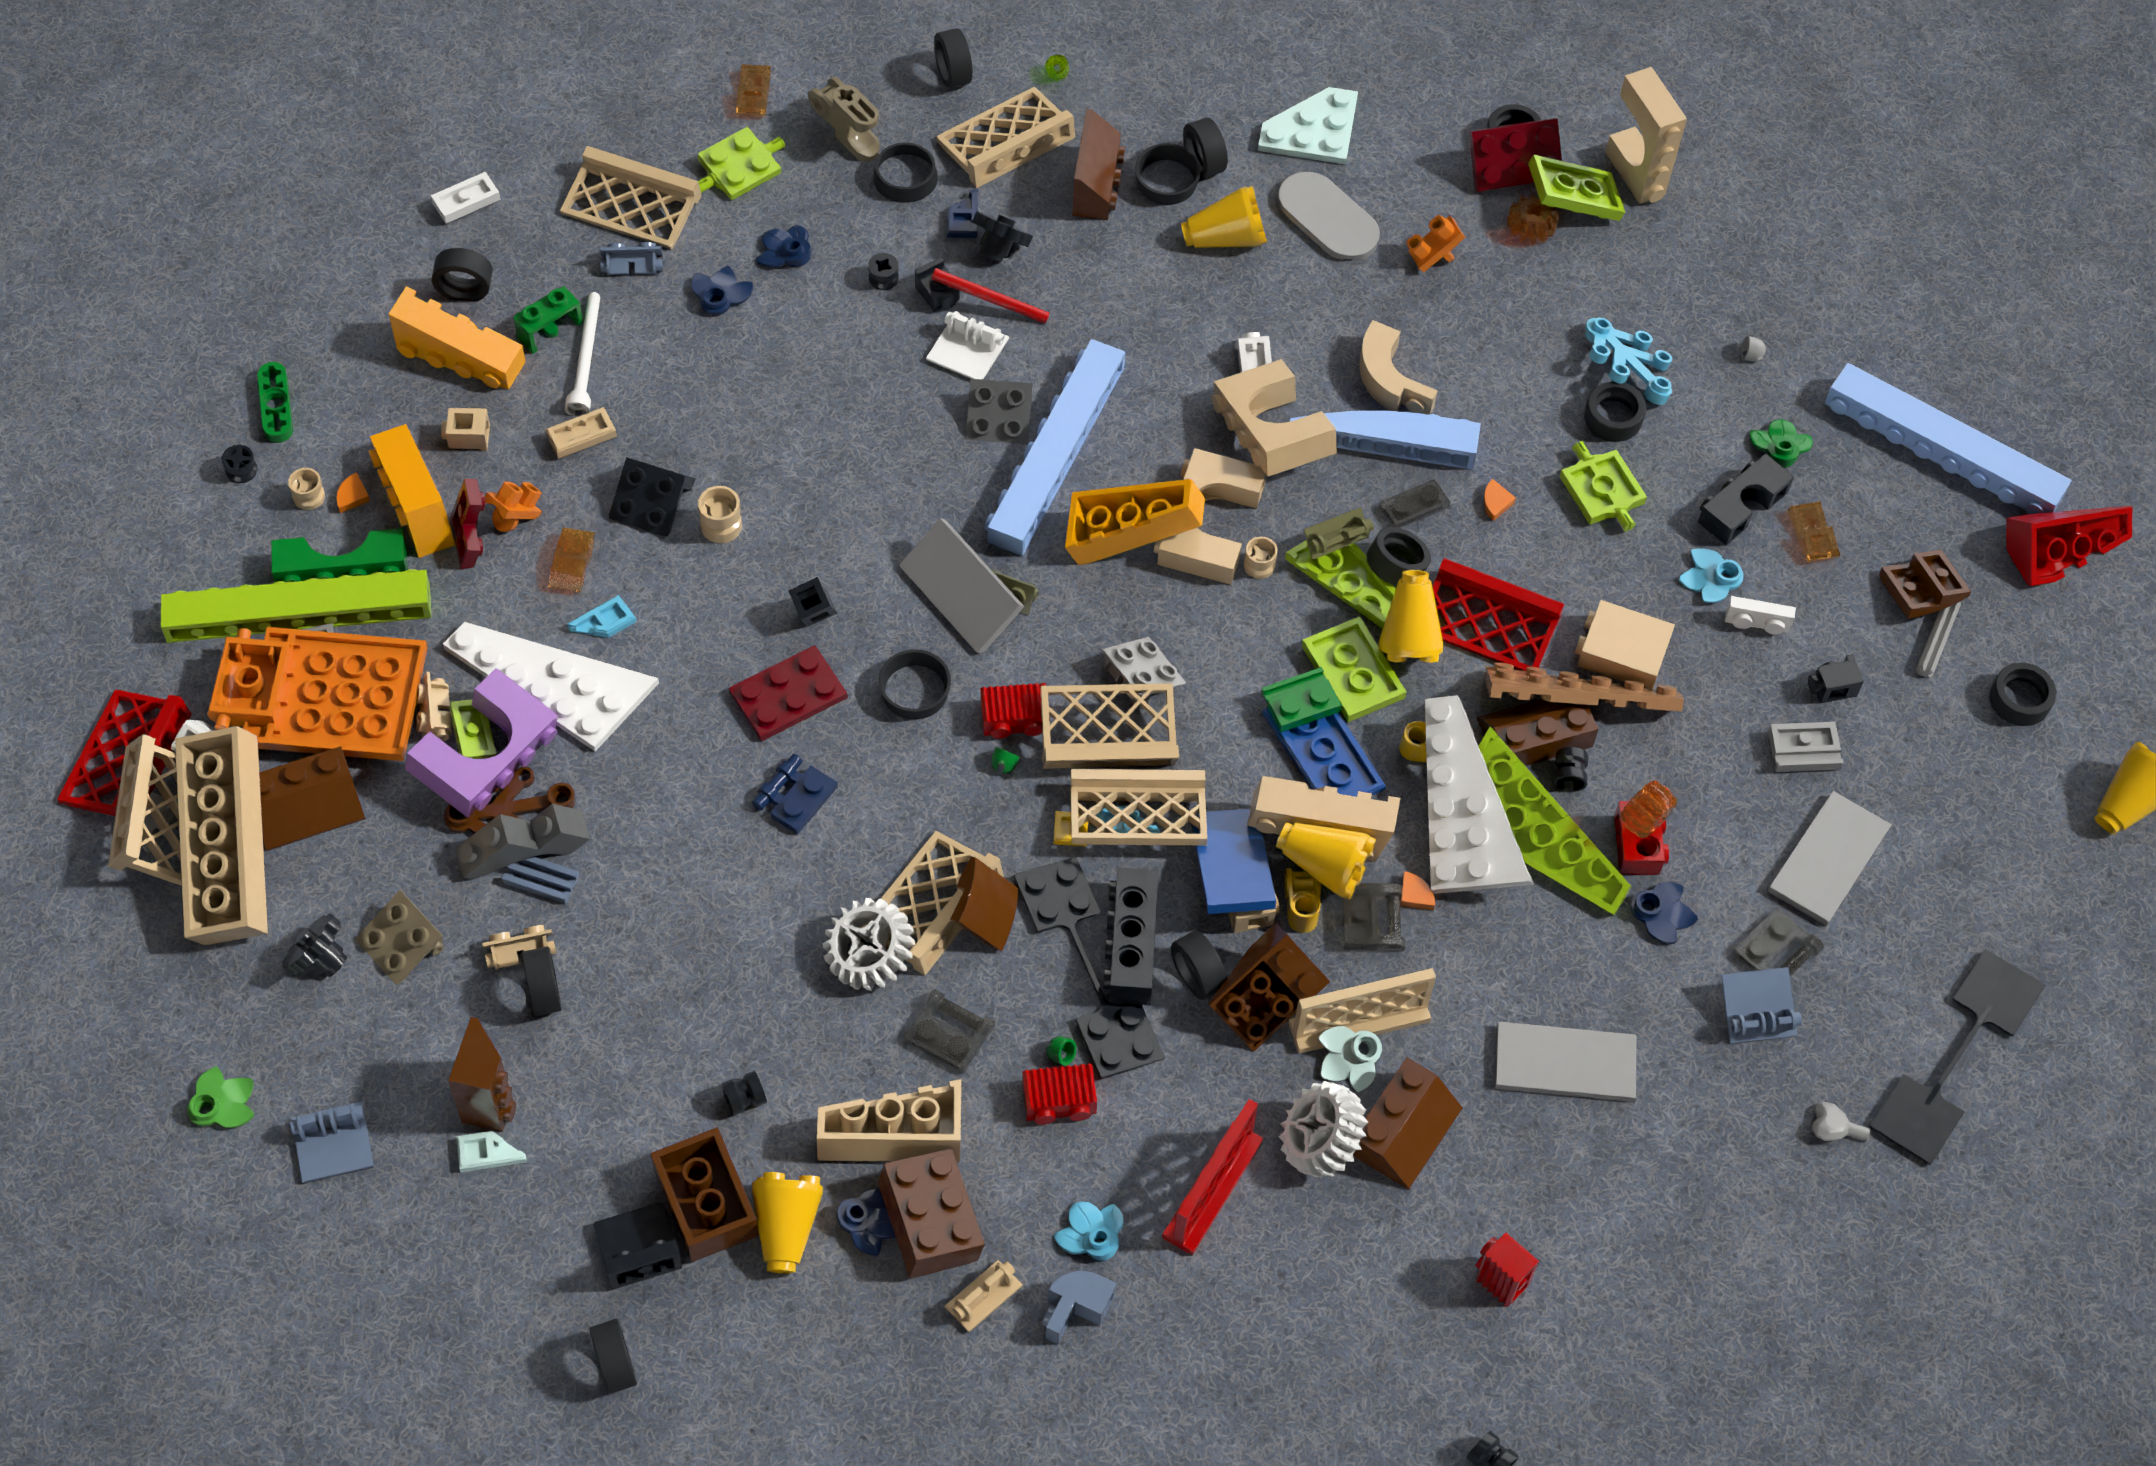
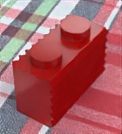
(1011, 710)
(1059, 1093)
(1505, 1268)

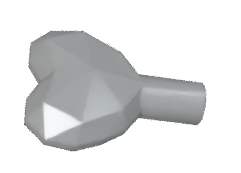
(1834, 1125)

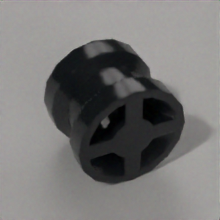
(888, 276)
(236, 456)

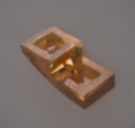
(753, 90)
(1813, 534)
(571, 560)

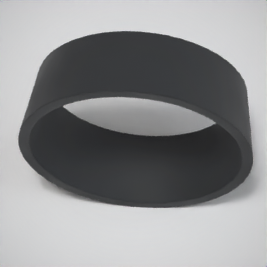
(1167, 152)
(905, 194)
(911, 658)

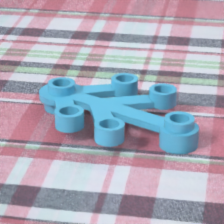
(1601, 332)

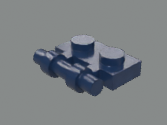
(802, 800)

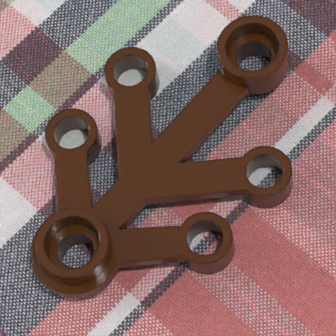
(506, 806)

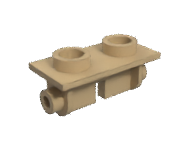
(431, 697)
(505, 948)
(984, 1295)

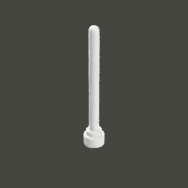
(579, 398)

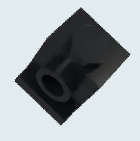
(935, 293)
(812, 602)
(1836, 680)

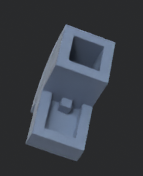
(1078, 1294)

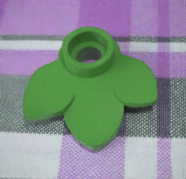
(224, 1096)

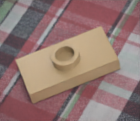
(581, 432)

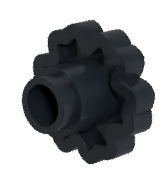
(999, 235)
(316, 949)

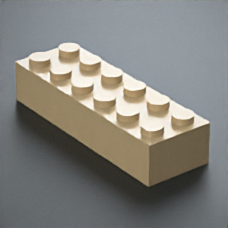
(221, 836)

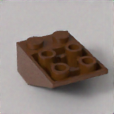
(1267, 987)

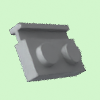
(1805, 746)

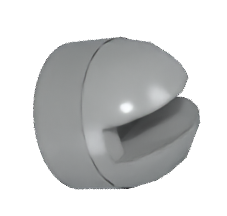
(1754, 347)

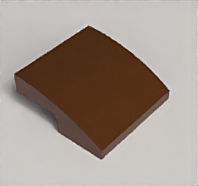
(1924, 584)
(986, 904)

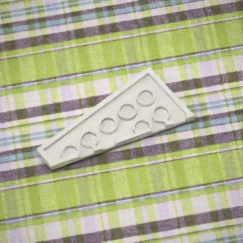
(583, 692)
(1467, 822)

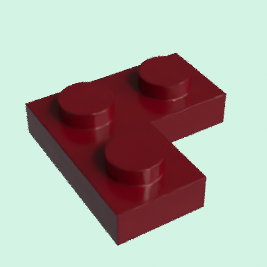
(465, 521)

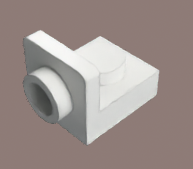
(1253, 351)

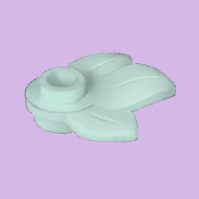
(1345, 1059)

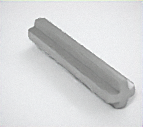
(1937, 640)

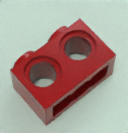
(1629, 844)

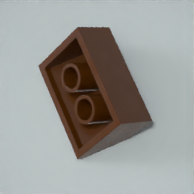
(1097, 168)
(1542, 728)
(307, 798)
(481, 1082)
(1407, 1123)

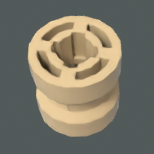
(306, 488)
(1260, 557)

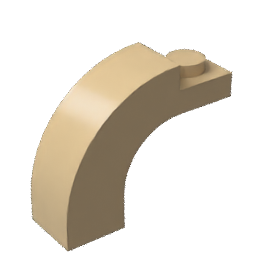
(1383, 379)

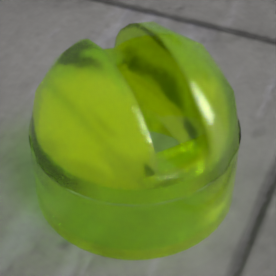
(1062, 62)

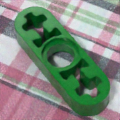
(268, 393)

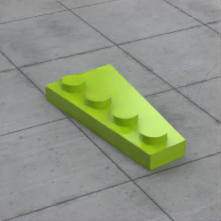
(1347, 577)

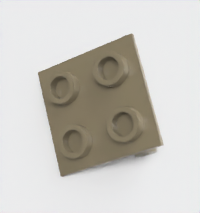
(400, 938)

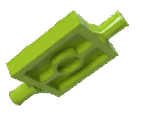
(739, 163)
(1603, 486)

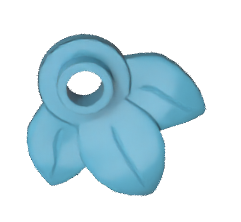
(1708, 576)
(1088, 1226)

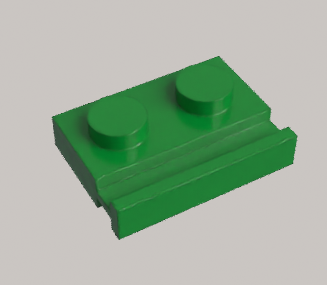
(1301, 699)

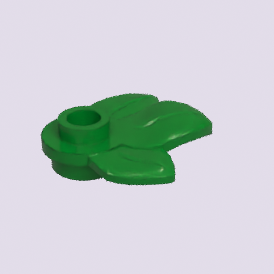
(1781, 442)

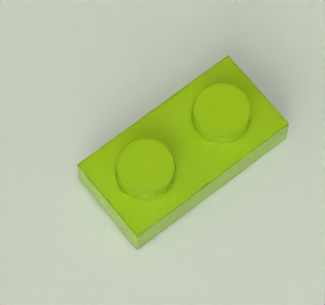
(471, 731)

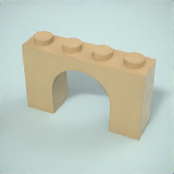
(1647, 158)
(1272, 445)
(1216, 479)

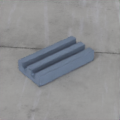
(562, 897)

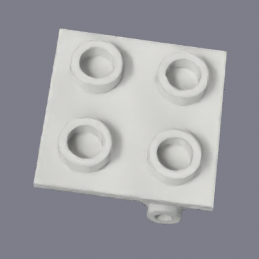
(967, 346)

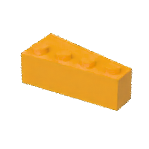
(454, 342)
(411, 490)
(1129, 517)

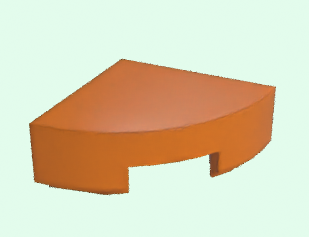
(351, 493)
(1497, 499)
(1416, 893)

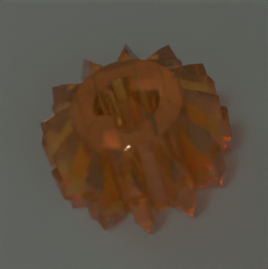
(1532, 220)
(1648, 809)

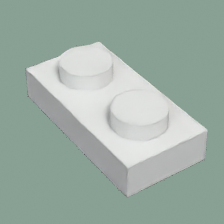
(465, 197)
(1759, 614)

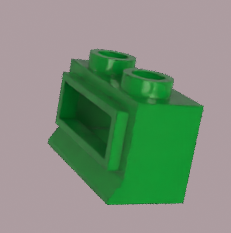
(544, 313)

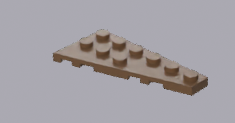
(1570, 689)

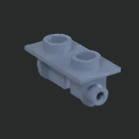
(619, 257)

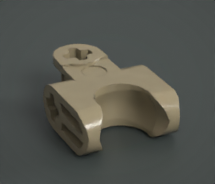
(849, 115)

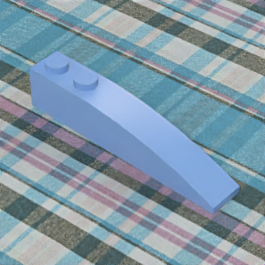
(1408, 436)

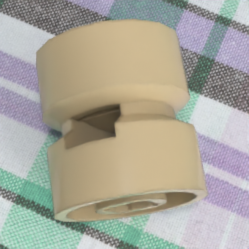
(720, 514)

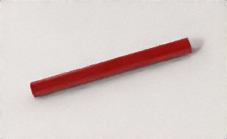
(990, 295)

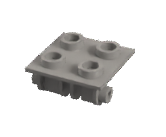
(1140, 664)

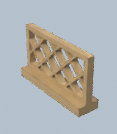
(1015, 148)
(637, 175)
(1108, 754)
(1138, 788)
(131, 811)
(941, 930)
(1370, 1007)

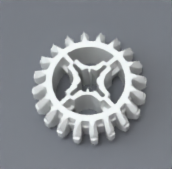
(856, 967)
(1323, 1129)

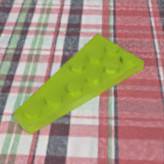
(1547, 833)

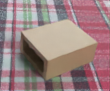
(1624, 644)

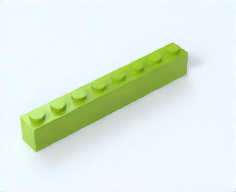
(296, 605)

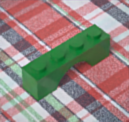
(381, 552)

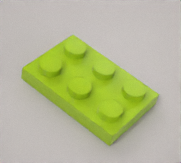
(1576, 188)
(1354, 668)

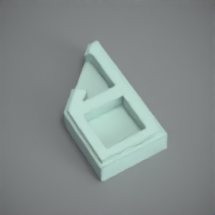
(486, 1151)

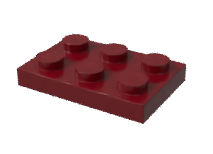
(1503, 152)
(788, 693)

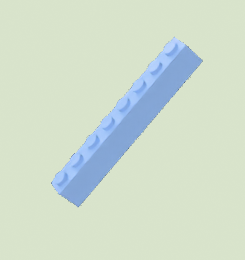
(1946, 441)
(1055, 447)

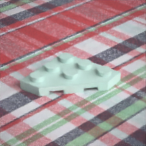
(1313, 128)

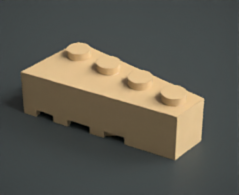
(1291, 801)

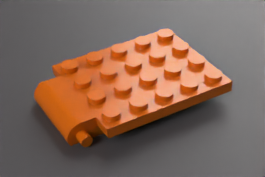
(320, 691)

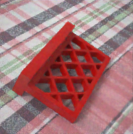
(1505, 597)
(163, 729)
(1215, 1182)

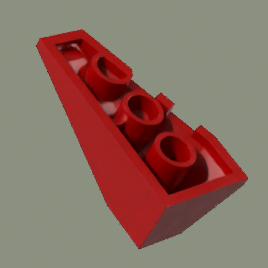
(2055, 540)

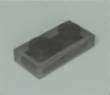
(1415, 504)

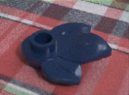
(785, 247)
(720, 287)
(1667, 913)
(872, 1225)

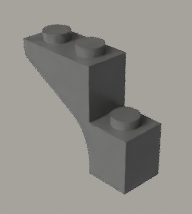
(514, 839)

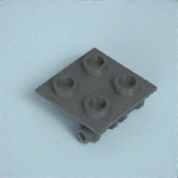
(999, 411)

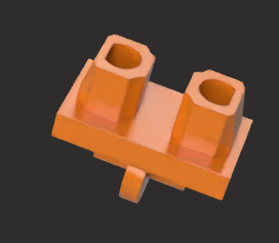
(1437, 243)
(513, 504)

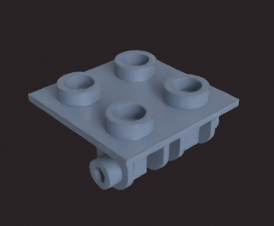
(1759, 1005)
(332, 1142)

